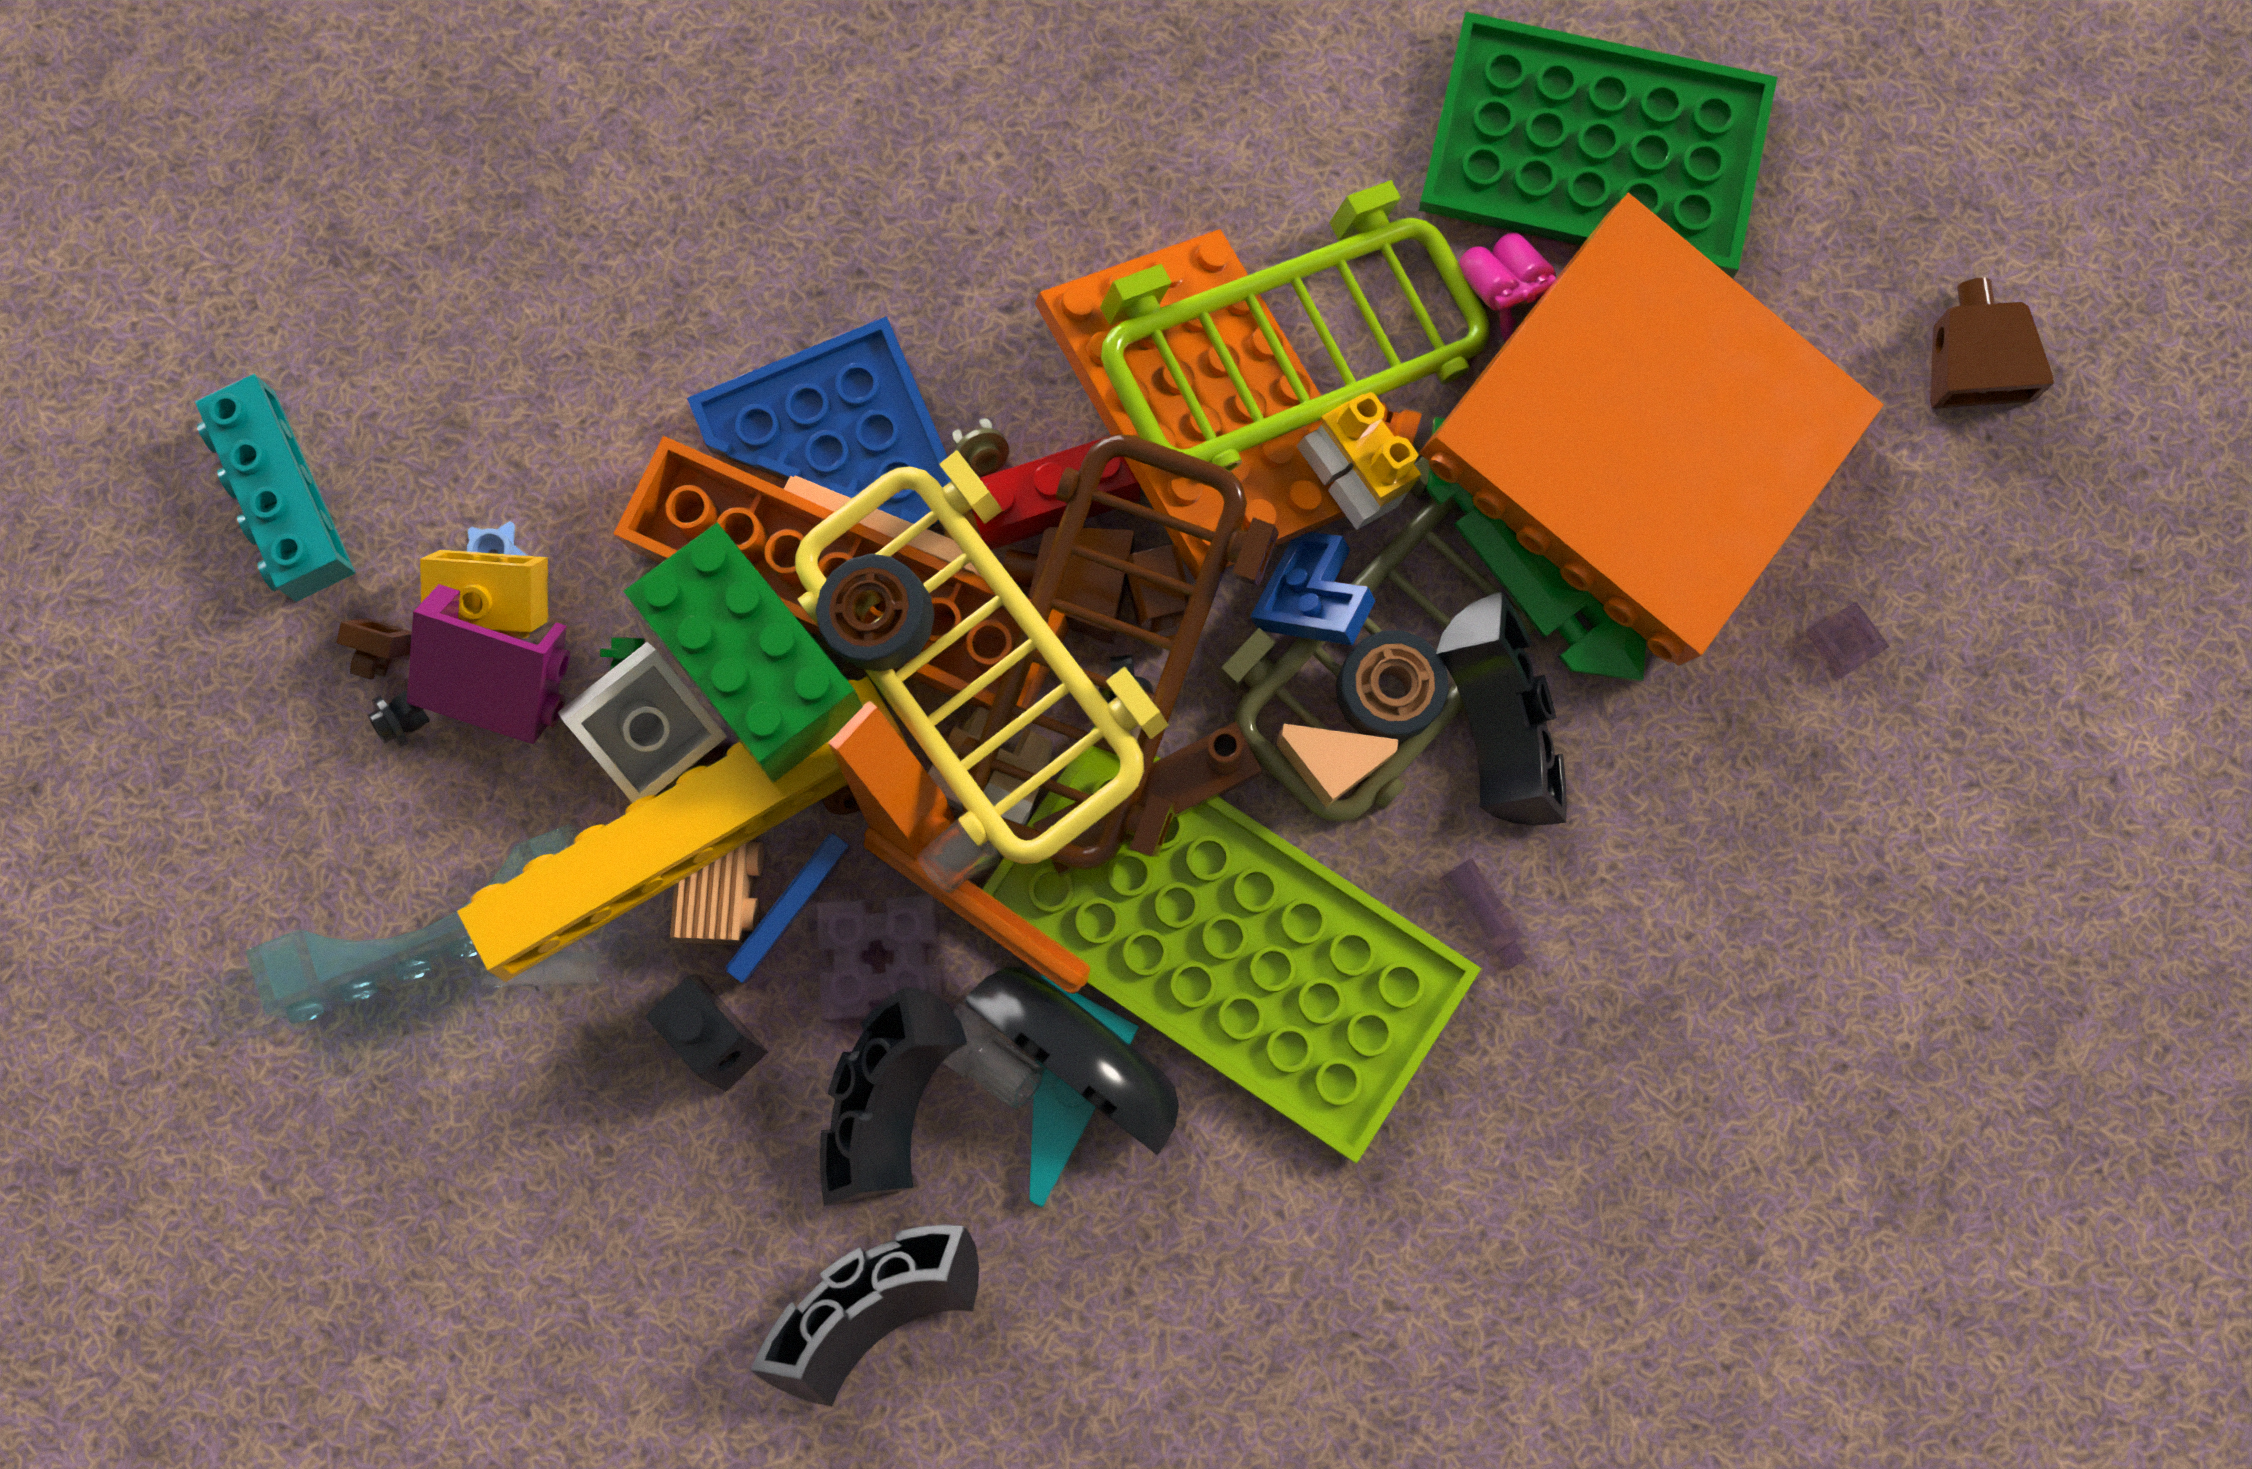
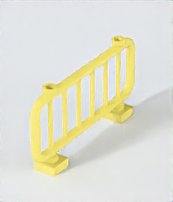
(1112, 720)

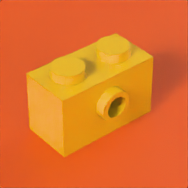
(494, 589)

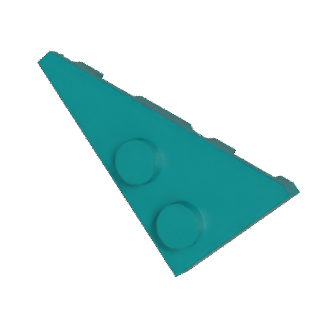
(1062, 1113)

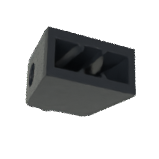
(705, 1033)

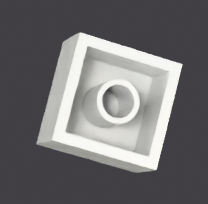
(642, 724)

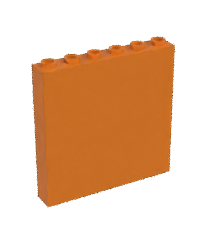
(1652, 432)

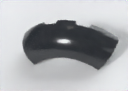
(1506, 712)
(1080, 1052)
(879, 1095)
(863, 1302)

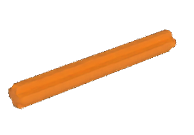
(991, 918)

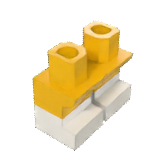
(1360, 444)

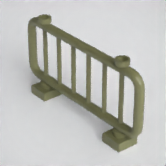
(1267, 679)

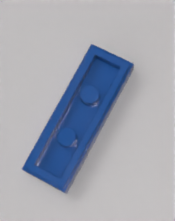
(787, 908)

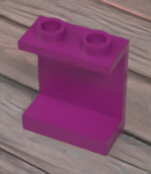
(484, 673)

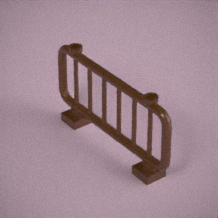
(1247, 549)

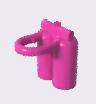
(1507, 276)

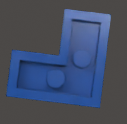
(1306, 600)

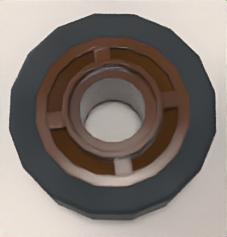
(853, 591)

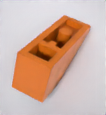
(890, 782)

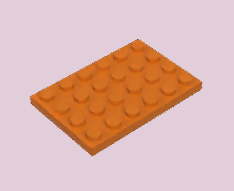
(1274, 474)

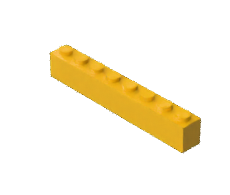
(644, 852)

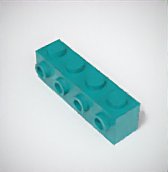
(273, 489)

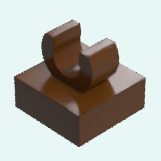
(375, 645)

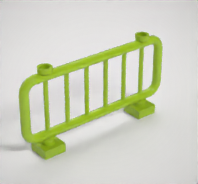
(1364, 212)

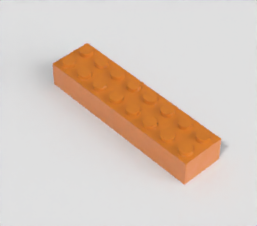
(690, 492)

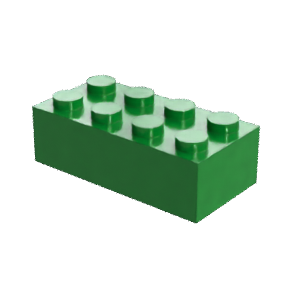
(745, 651)

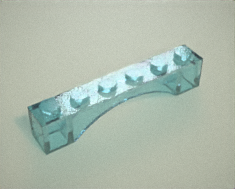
(309, 970)

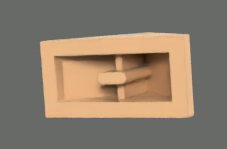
(1332, 759)

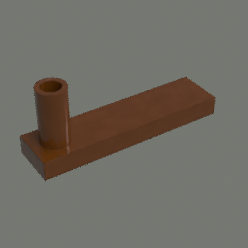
(1186, 776)

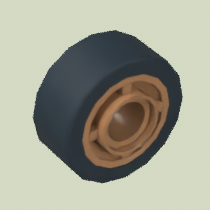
(1410, 661)

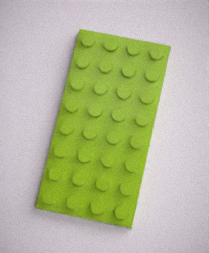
(1251, 960)

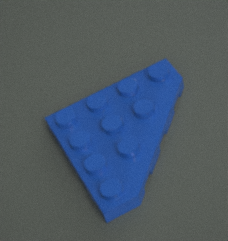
(829, 417)

